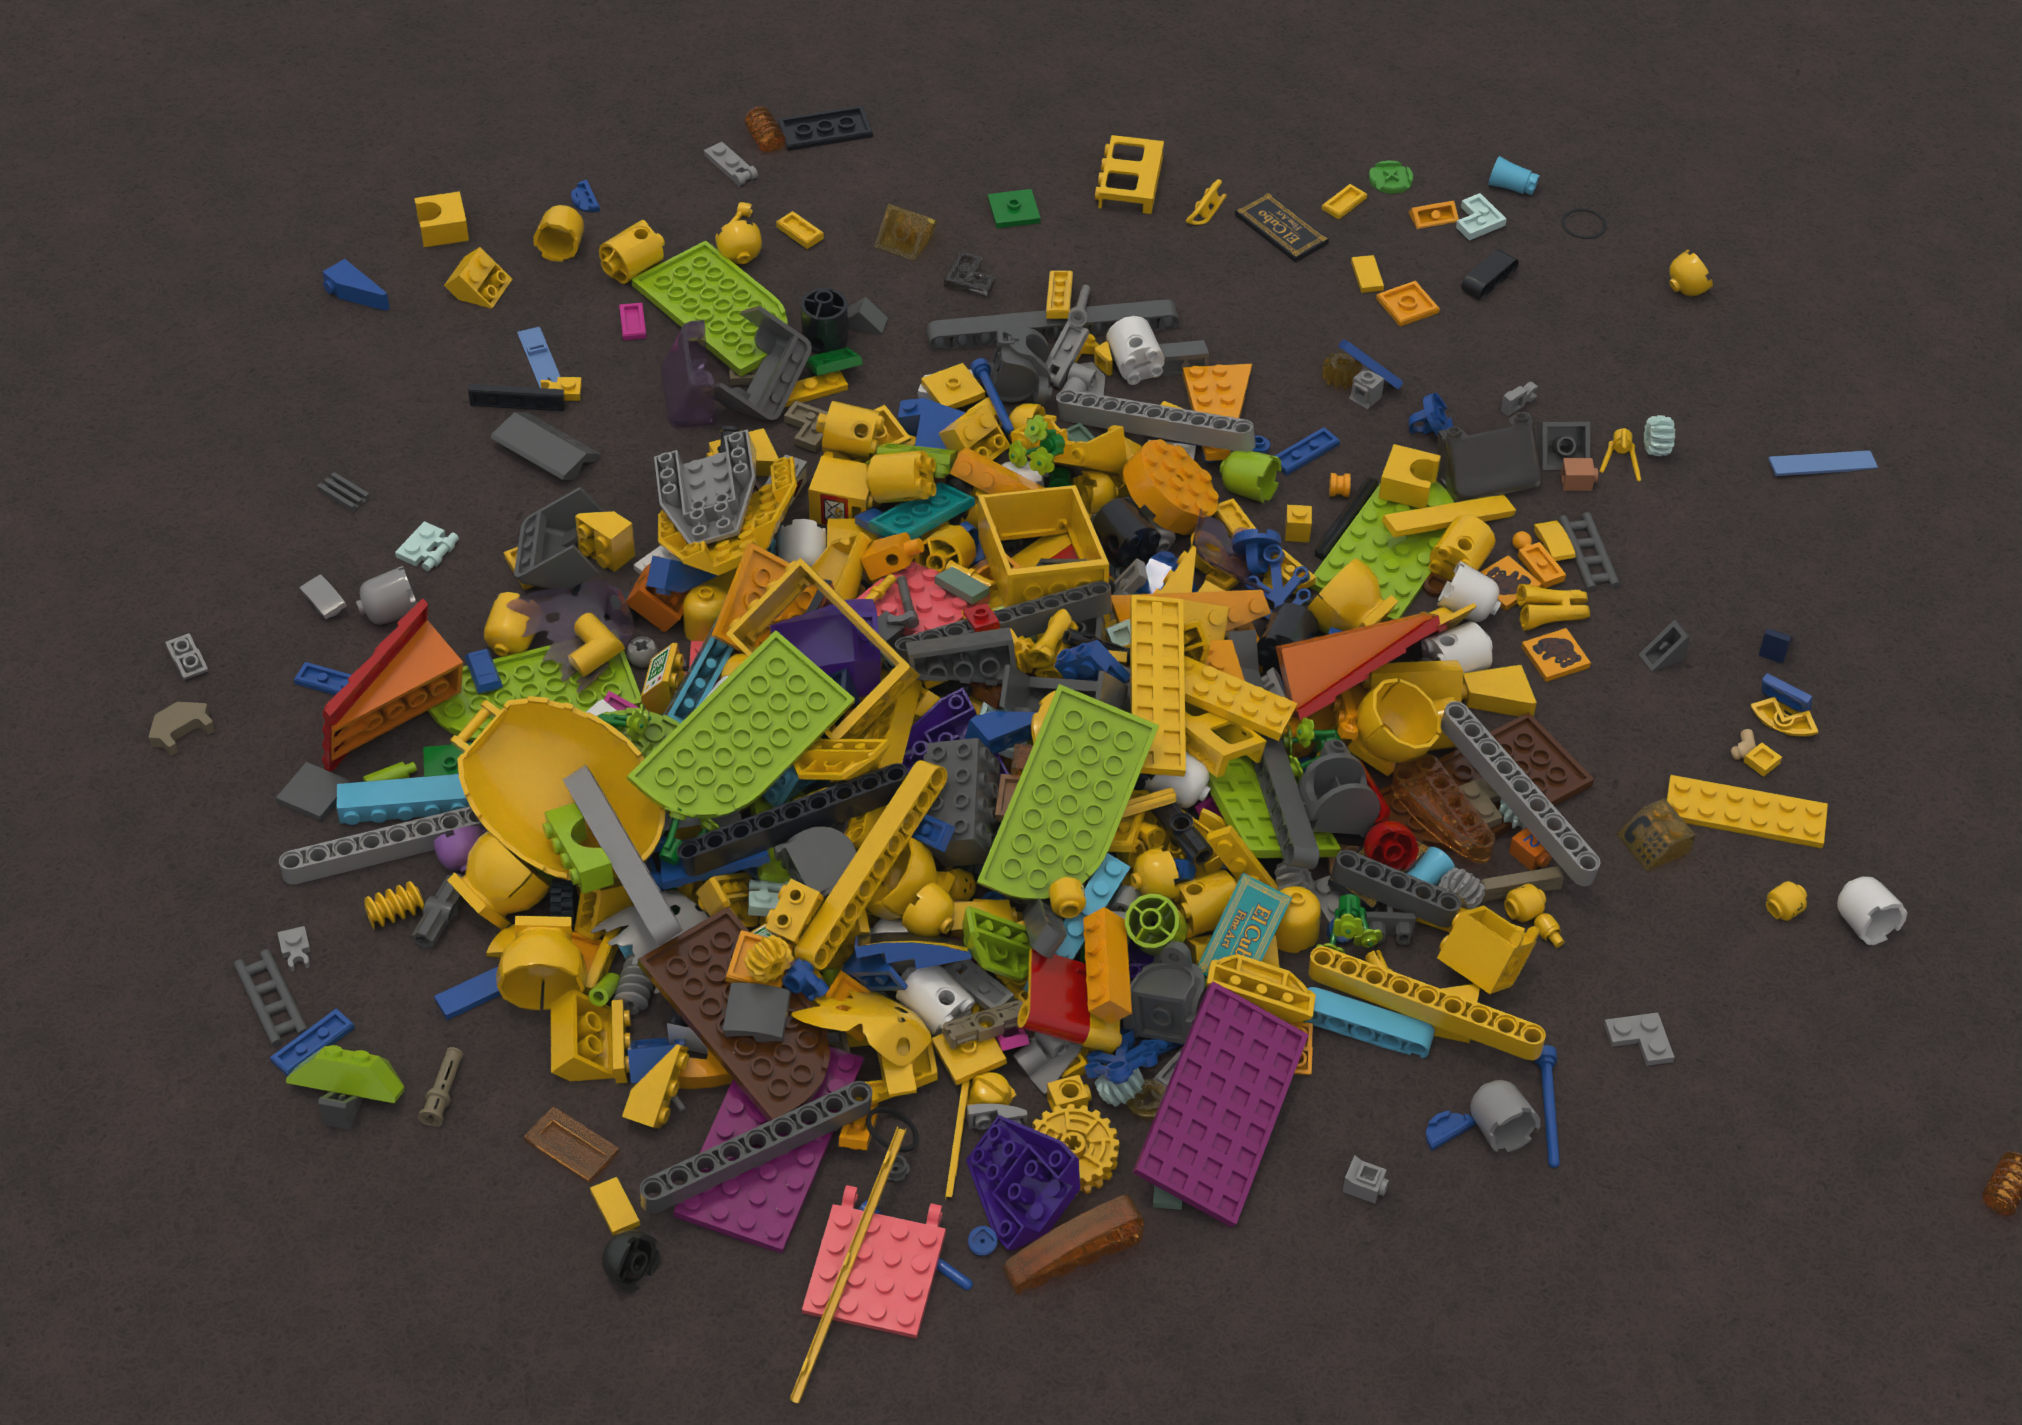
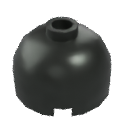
(630, 1252)

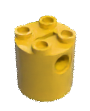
(631, 252)
(842, 426)
(901, 477)
(1465, 541)
(945, 545)
(1204, 901)

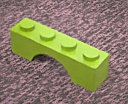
(586, 865)

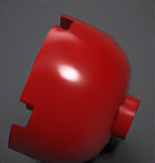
(1391, 845)

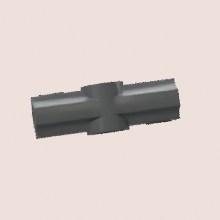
(437, 914)

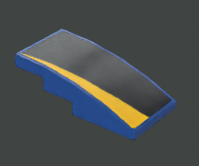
(902, 946)

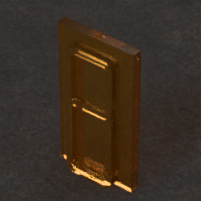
(571, 1144)

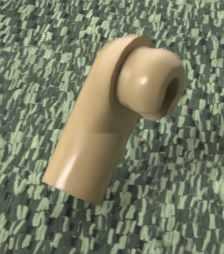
(1745, 746)

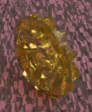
(1137, 1104)

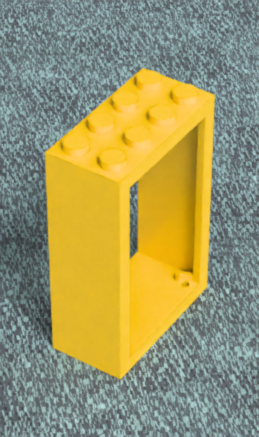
(1035, 515)
(778, 597)

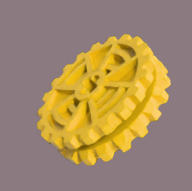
(1090, 1138)

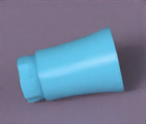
(1513, 177)
(1432, 866)

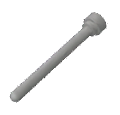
(1078, 315)

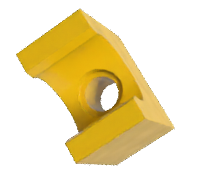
(441, 219)
(1409, 476)

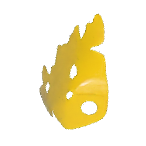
(878, 1019)

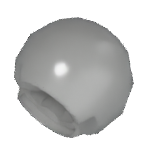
(640, 651)

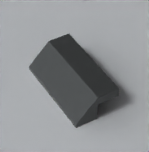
(544, 445)

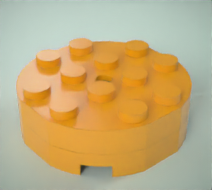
(1170, 486)

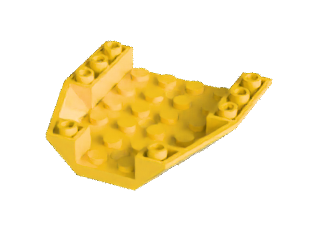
(762, 520)

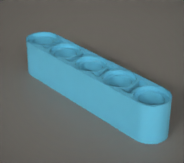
(1371, 1023)

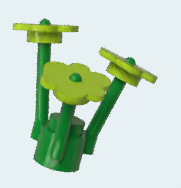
(669, 849)

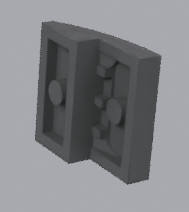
(757, 1011)

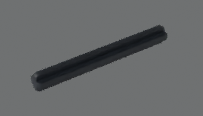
(1345, 518)

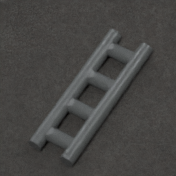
(1594, 541)
(276, 983)

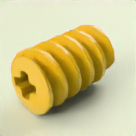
(393, 904)

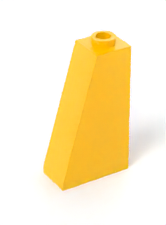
(1434, 678)

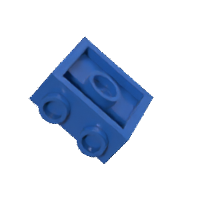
(1087, 660)

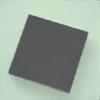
(311, 791)

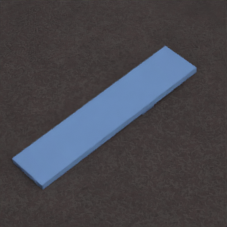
(538, 355)
(1822, 463)

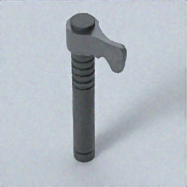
(910, 617)

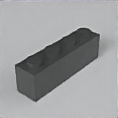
(964, 657)

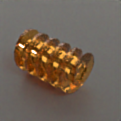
(764, 129)
(2005, 1186)

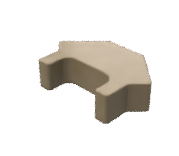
(176, 722)

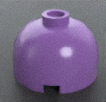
(454, 850)

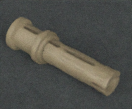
(438, 1097)

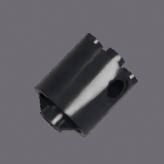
(825, 319)
(1126, 531)
(1285, 625)

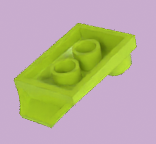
(943, 457)

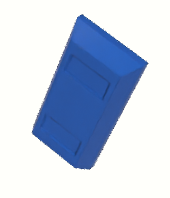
(483, 671)

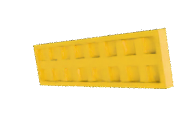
(1159, 679)

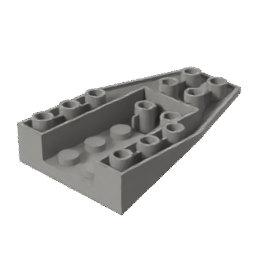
(708, 494)

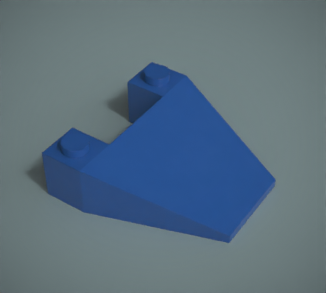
(925, 420)

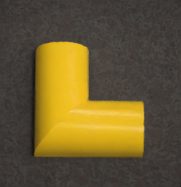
(598, 647)

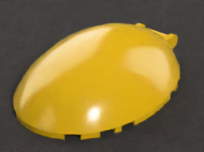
(519, 772)

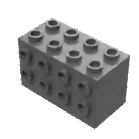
(966, 799)

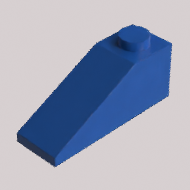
(352, 285)
(675, 576)
(1000, 729)
(873, 973)

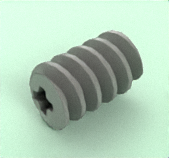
(633, 987)

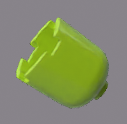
(1251, 474)

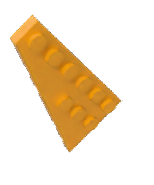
(1218, 392)
(1243, 605)

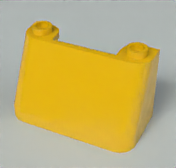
(1102, 453)

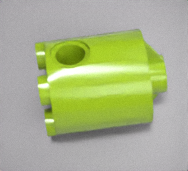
(1168, 919)

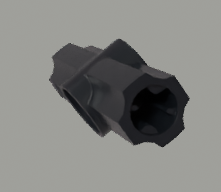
(1183, 833)

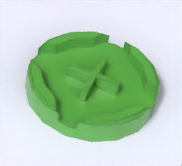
(1391, 177)

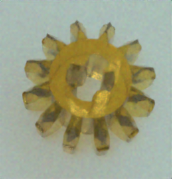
(1340, 369)

